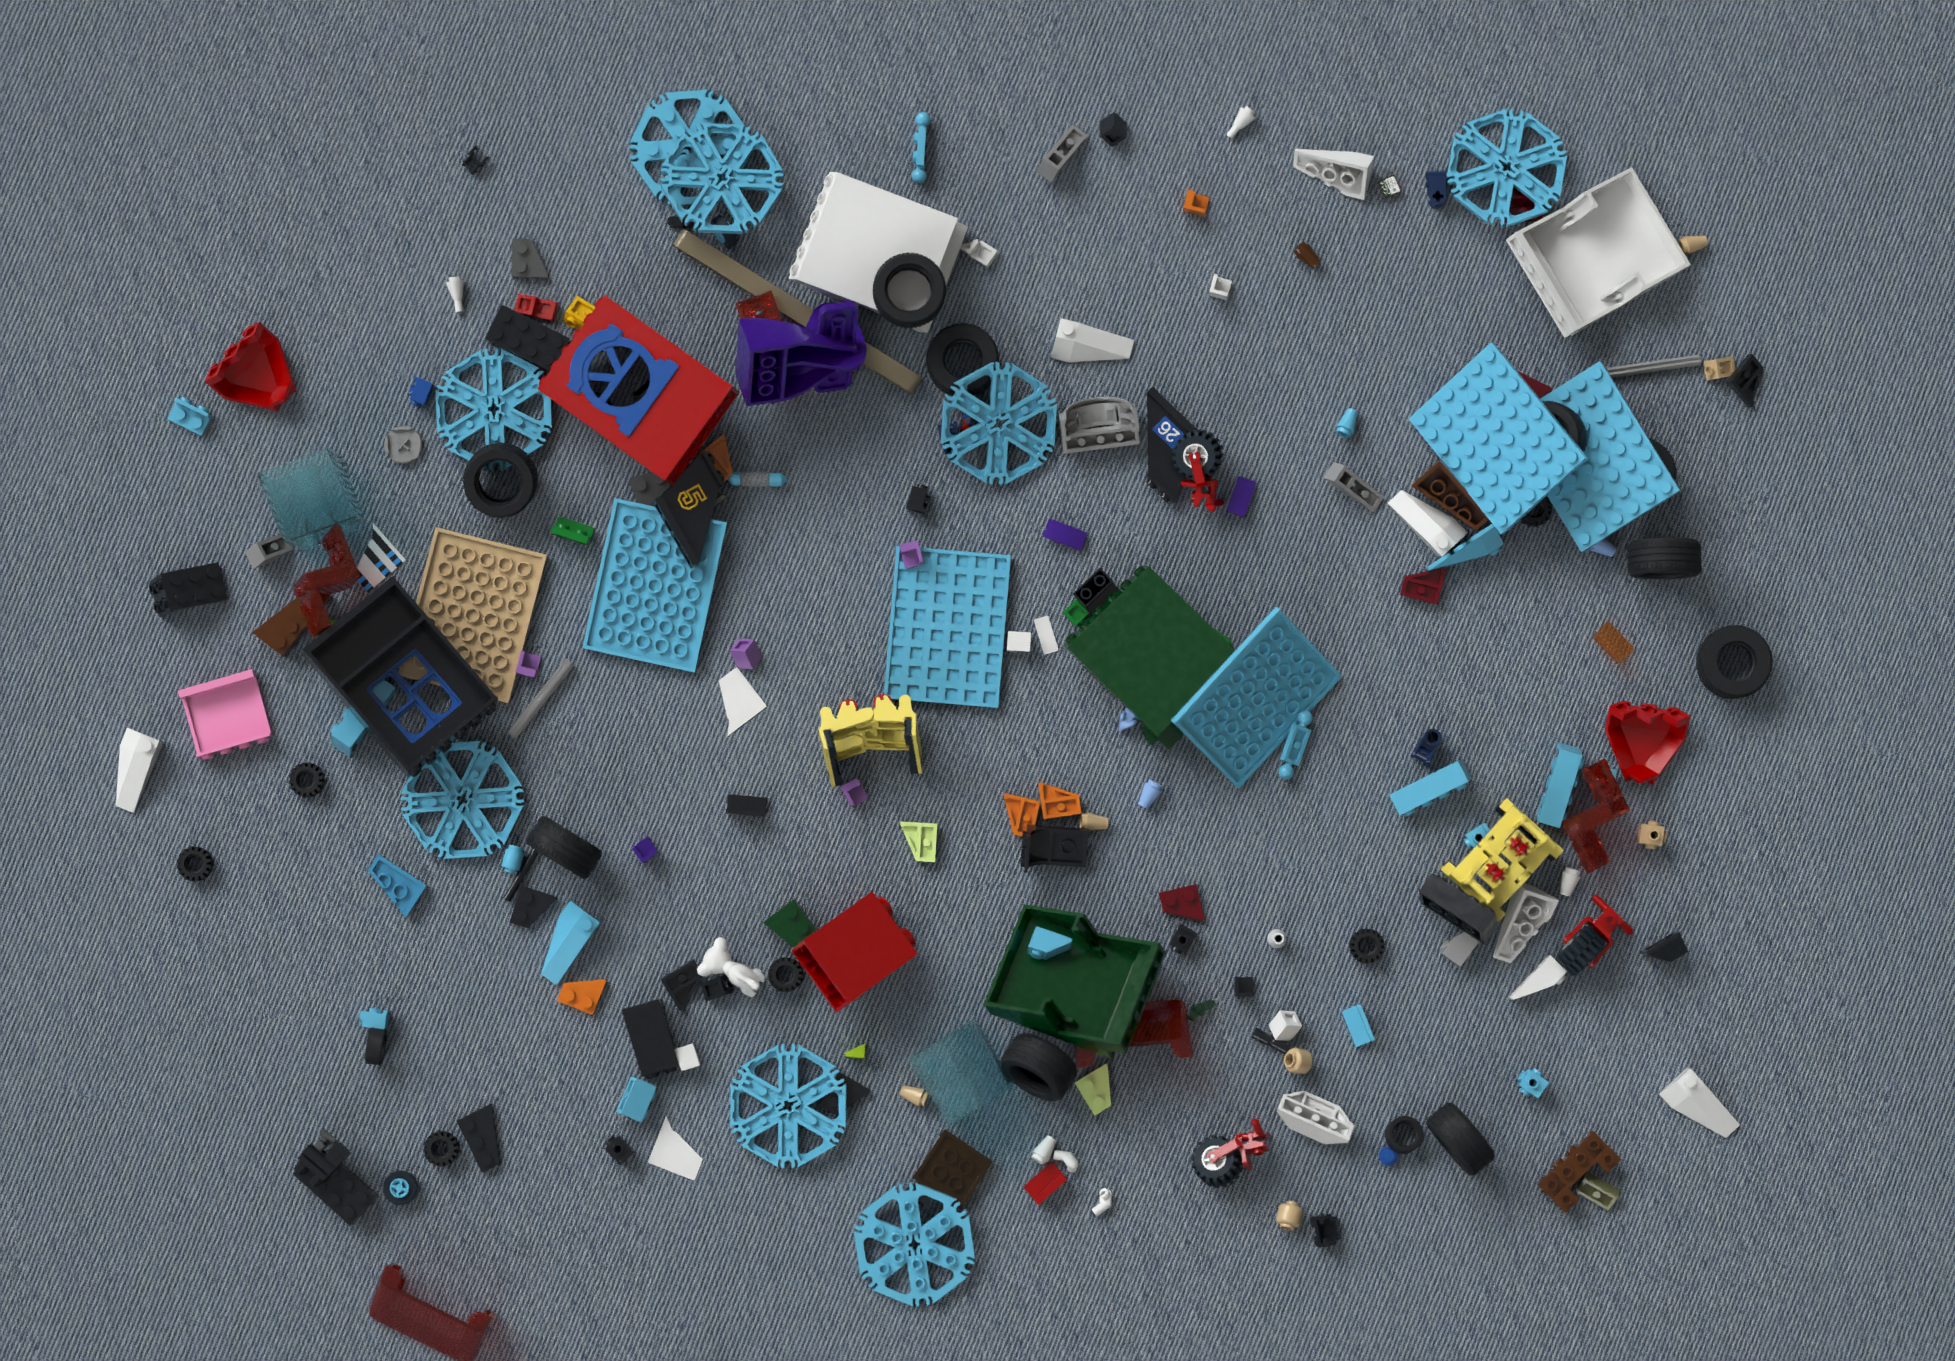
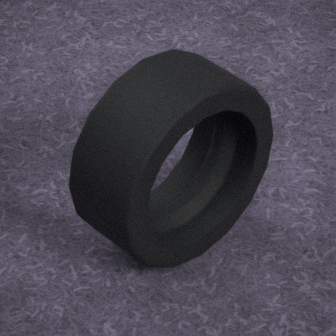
(376, 1046)
(1418, 1134)

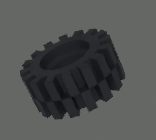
(1540, 519)
(295, 780)
(206, 863)
(1355, 945)
(797, 974)
(441, 1160)

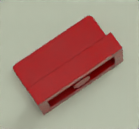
(1045, 1183)

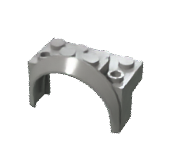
(1099, 412)

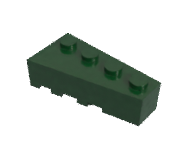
(791, 924)

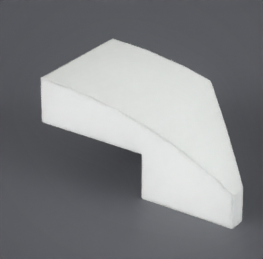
(980, 252)

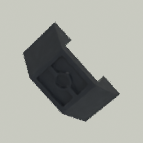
(1095, 591)

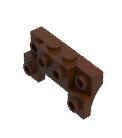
(1573, 1166)

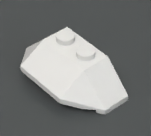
(1315, 1118)

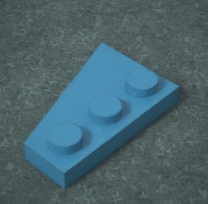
(397, 883)

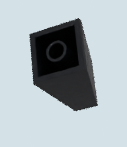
(651, 1038)

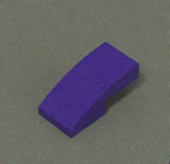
(1064, 534)

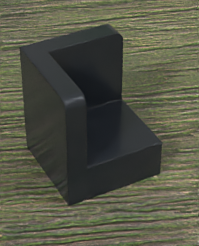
(1113, 129)
(1243, 986)

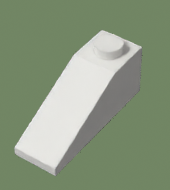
(1545, 975)

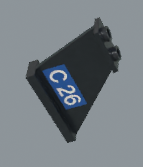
(1164, 429)

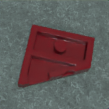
(1424, 585)
(1182, 902)

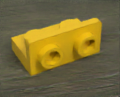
(577, 312)

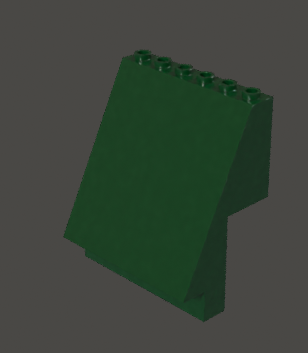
(1149, 651)
(1079, 996)

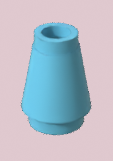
(1346, 425)

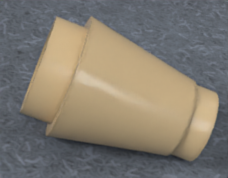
(1692, 243)
(1093, 822)
(915, 1095)

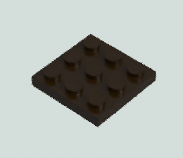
(953, 1168)

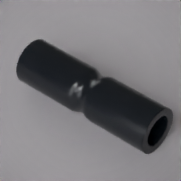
(1269, 1040)

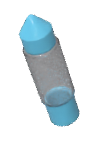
(756, 479)

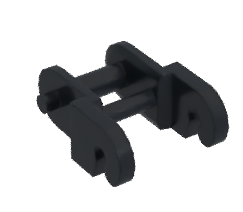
(474, 169)
(674, 222)

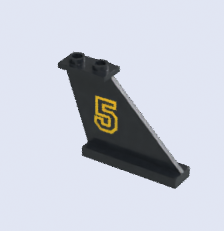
(689, 506)

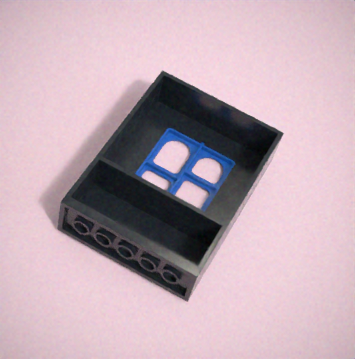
(372, 645)

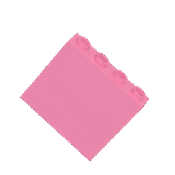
(226, 714)

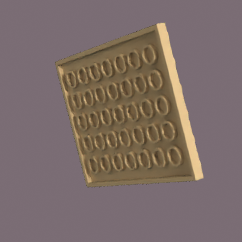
(481, 602)

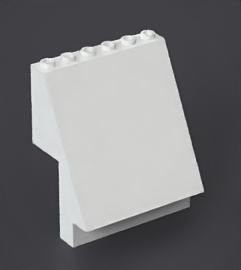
(862, 228)
(1598, 252)

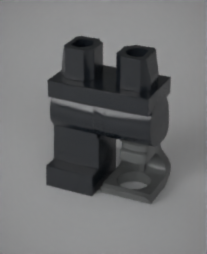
(319, 1163)

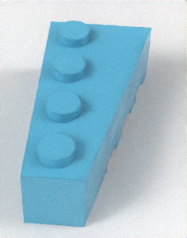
(350, 729)
(1560, 785)
(1430, 787)

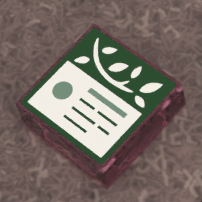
(1389, 186)

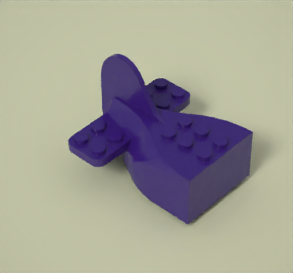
(787, 360)

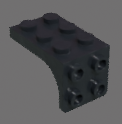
(187, 588)
(1053, 846)

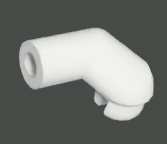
(1069, 1159)
(1104, 1202)

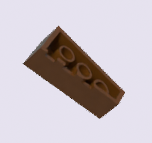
(1445, 489)
(285, 627)

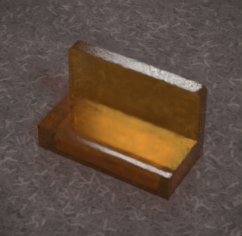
(1613, 642)

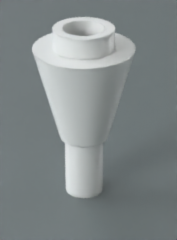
(1242, 119)
(455, 288)

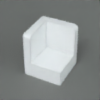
(1220, 287)
(1018, 641)
(1285, 1025)
(687, 1057)

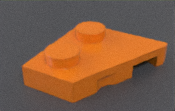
(1021, 812)

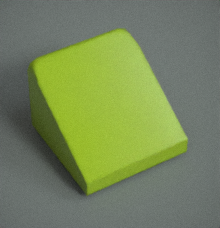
(858, 1052)

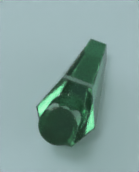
(1200, 1009)

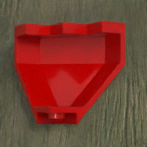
(253, 371)
(1645, 738)

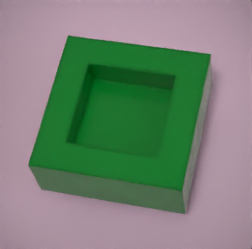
(1075, 612)

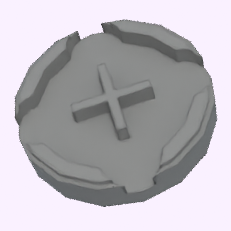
(403, 444)

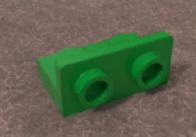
(572, 531)

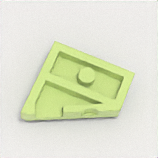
(921, 839)
(1096, 1089)

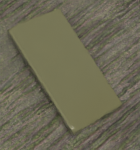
(1598, 1191)

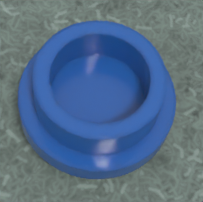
(1388, 1156)

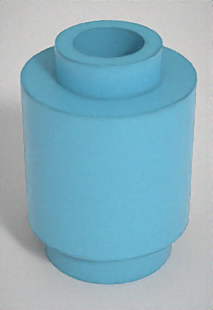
(513, 859)

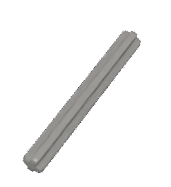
(1654, 366)
(540, 698)

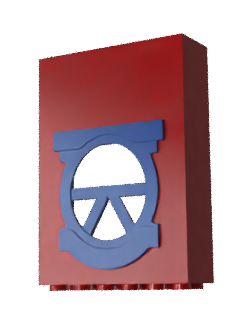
(673, 415)

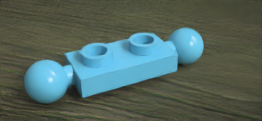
(922, 120)
(1295, 744)

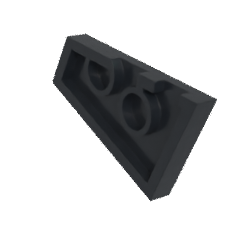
(481, 1137)

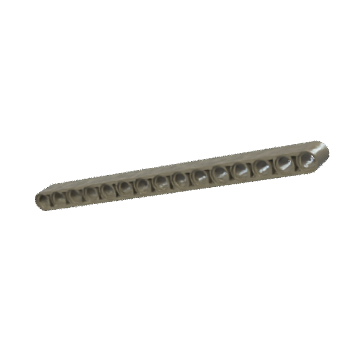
(786, 304)

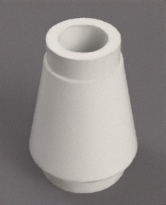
(1569, 881)
(1271, 938)
(1044, 1150)

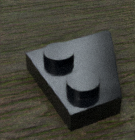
(1746, 379)
(529, 906)
(682, 983)
(855, 1092)

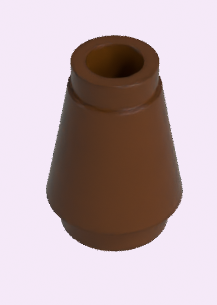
(1306, 254)

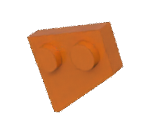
(720, 454)
(1058, 802)
(582, 994)

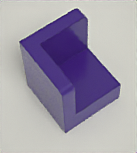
(645, 850)

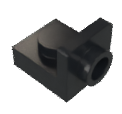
(717, 987)

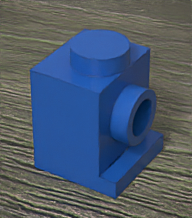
(420, 392)

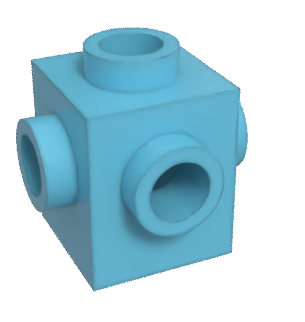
(1538, 1086)

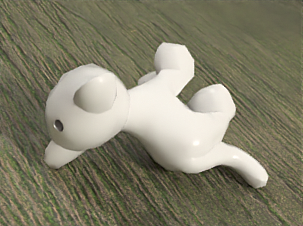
(718, 961)

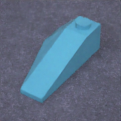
(1480, 545)
(570, 937)

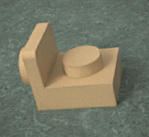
(1719, 368)

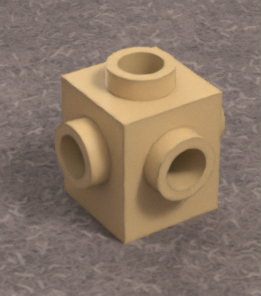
(1644, 837)

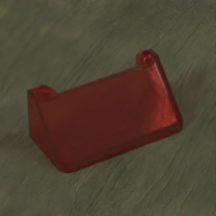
(1159, 1024)
(425, 1322)

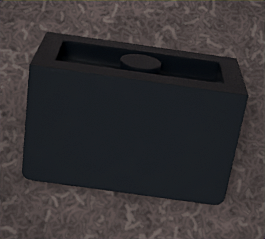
(746, 805)

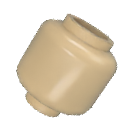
(1298, 1060)
(1289, 1216)

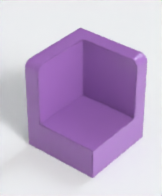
(911, 554)
(746, 653)
(528, 664)
(854, 792)

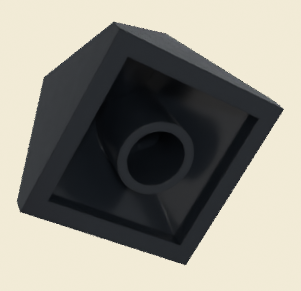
(1667, 948)

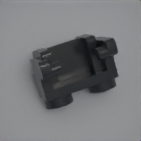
(1325, 1230)

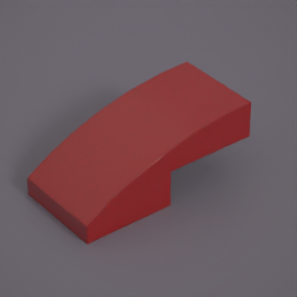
(536, 307)

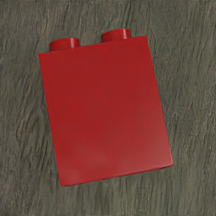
(855, 951)

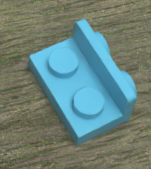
(189, 416)

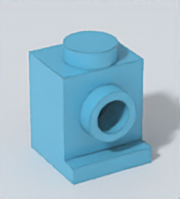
(1470, 840)
(374, 1018)

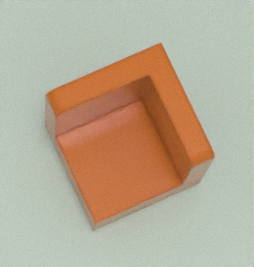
(1195, 203)

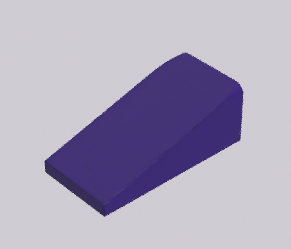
(1241, 497)

